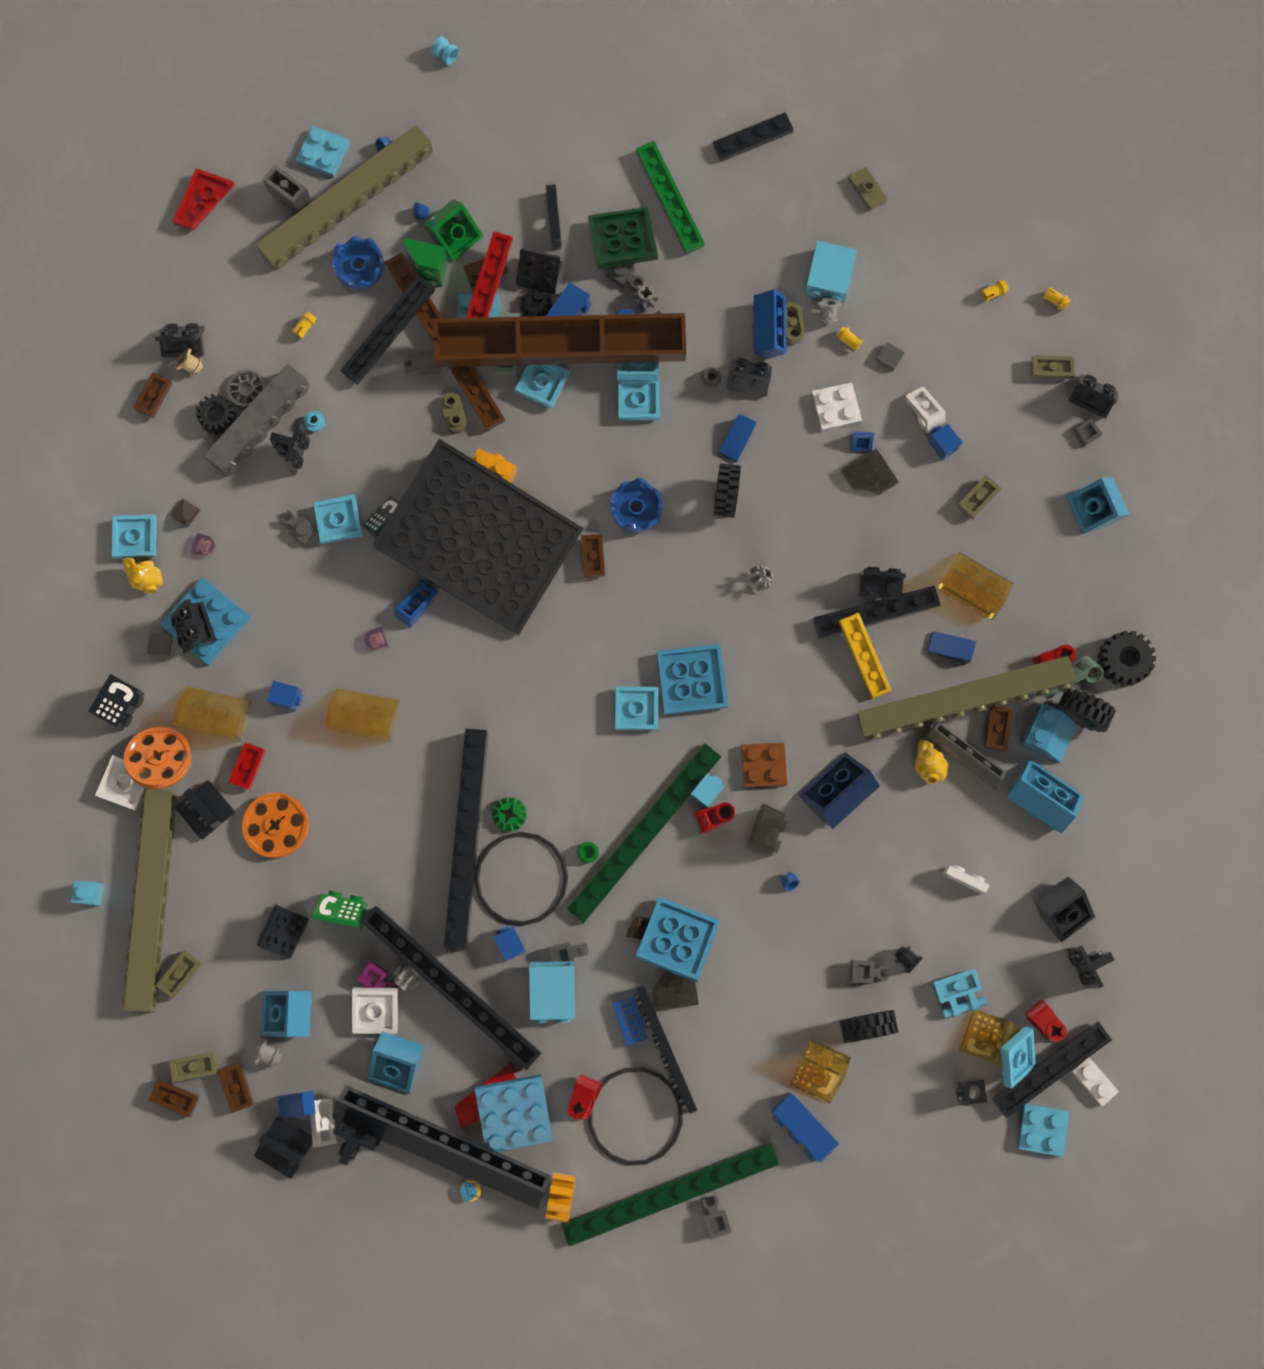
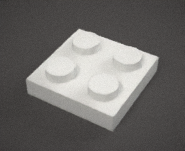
(836, 407)
(119, 787)
(375, 1010)

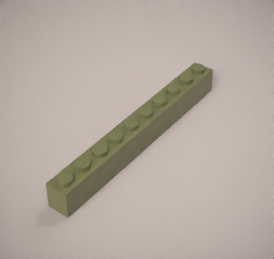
(345, 197)
(966, 697)
(150, 900)

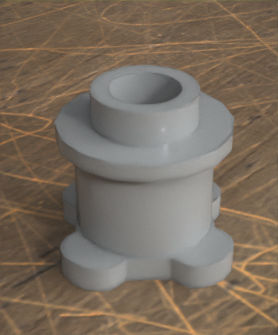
(828, 310)
(268, 1055)

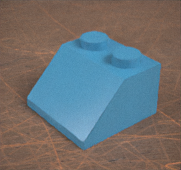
(1098, 505)
(1048, 732)
(286, 1013)
(395, 1062)

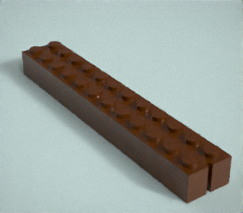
(559, 340)

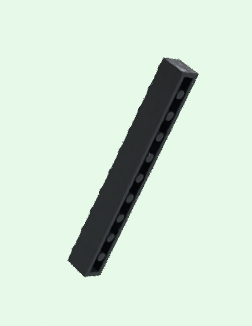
(466, 839)
(451, 987)
(441, 1146)

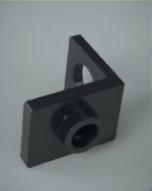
(963, 1096)

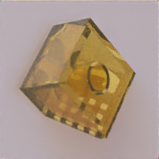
(986, 1037)
(820, 1071)

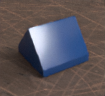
(862, 441)

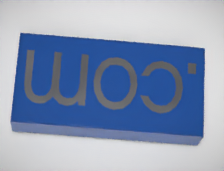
(630, 1021)

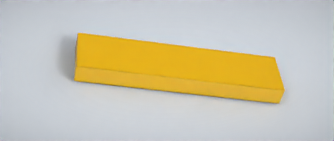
(864, 656)

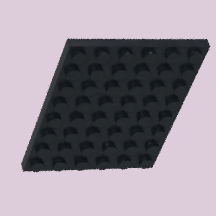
(478, 537)

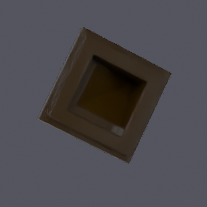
(185, 512)
(638, 927)

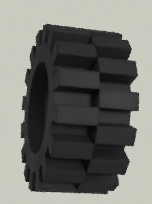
(211, 403)

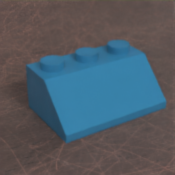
(1045, 796)

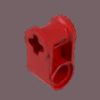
(1055, 654)
(712, 817)
(1044, 1019)
(584, 1095)

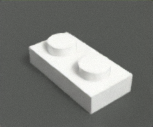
(973, 882)
(1095, 1081)
(323, 1123)

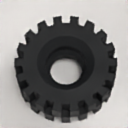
(727, 490)
(1115, 669)
(1086, 710)
(869, 1026)

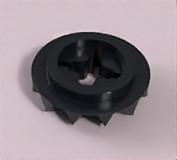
(538, 296)

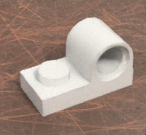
(928, 411)

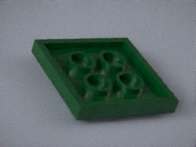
(622, 237)

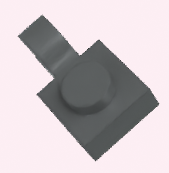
(564, 952)

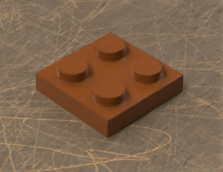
(764, 765)

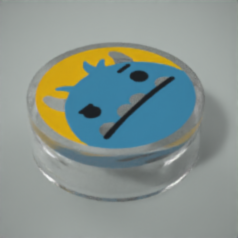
(470, 1190)

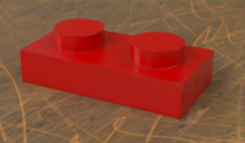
(247, 766)

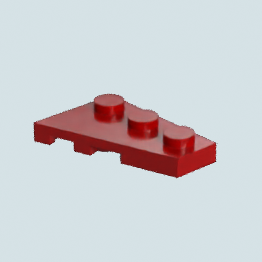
(201, 198)
(467, 1109)

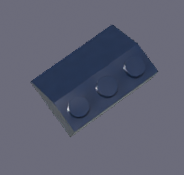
(839, 790)

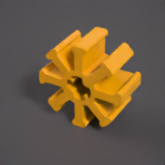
(560, 1197)

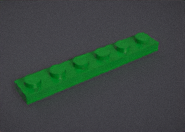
(670, 197)

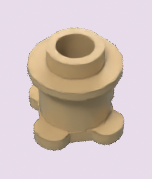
(189, 362)

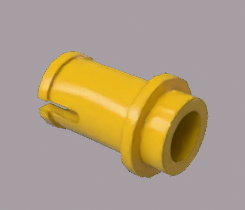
(995, 290)
(1057, 299)
(304, 324)
(849, 338)

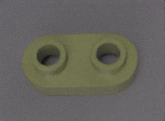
(795, 323)
(452, 412)

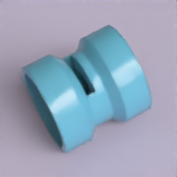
(446, 51)

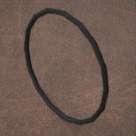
(479, 869)
(680, 1117)

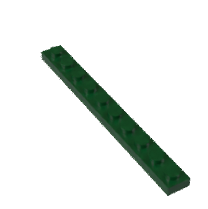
(644, 833)
(670, 1194)

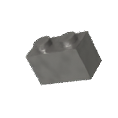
(286, 188)

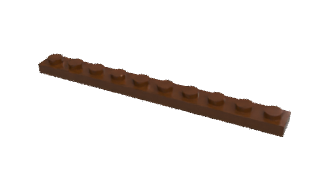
(466, 375)

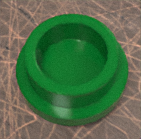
(588, 852)

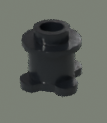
(907, 958)

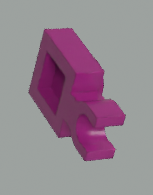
(375, 977)

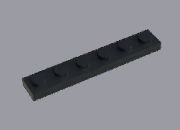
(387, 330)
(879, 611)
(668, 1058)
(1052, 1069)

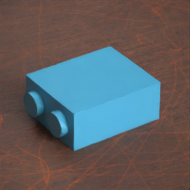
(830, 271)
(552, 991)

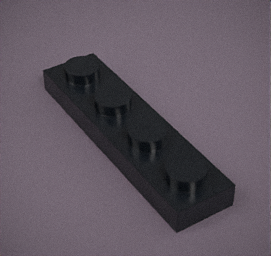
(753, 137)

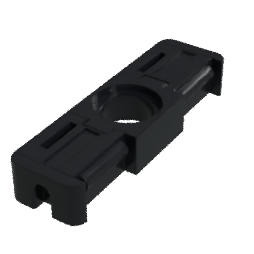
(553, 216)

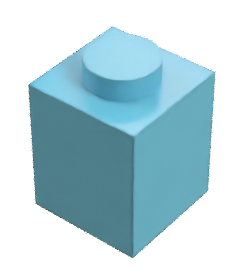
(707, 790)
(87, 893)

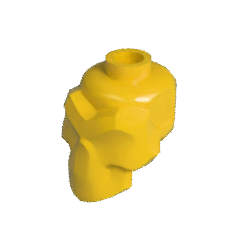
(143, 575)
(930, 763)

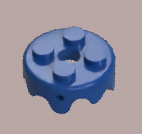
(358, 250)
(636, 492)

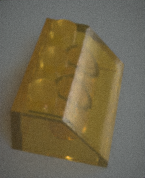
(976, 586)
(211, 714)
(362, 714)

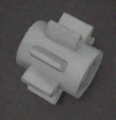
(645, 302)
(760, 578)
(406, 977)

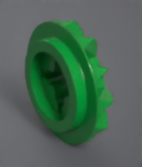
(500, 818)

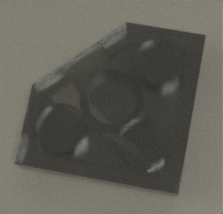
(870, 473)
(674, 992)

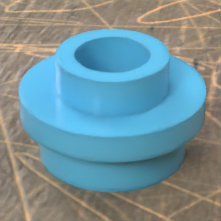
(314, 427)

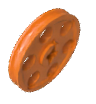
(151, 764)
(264, 822)

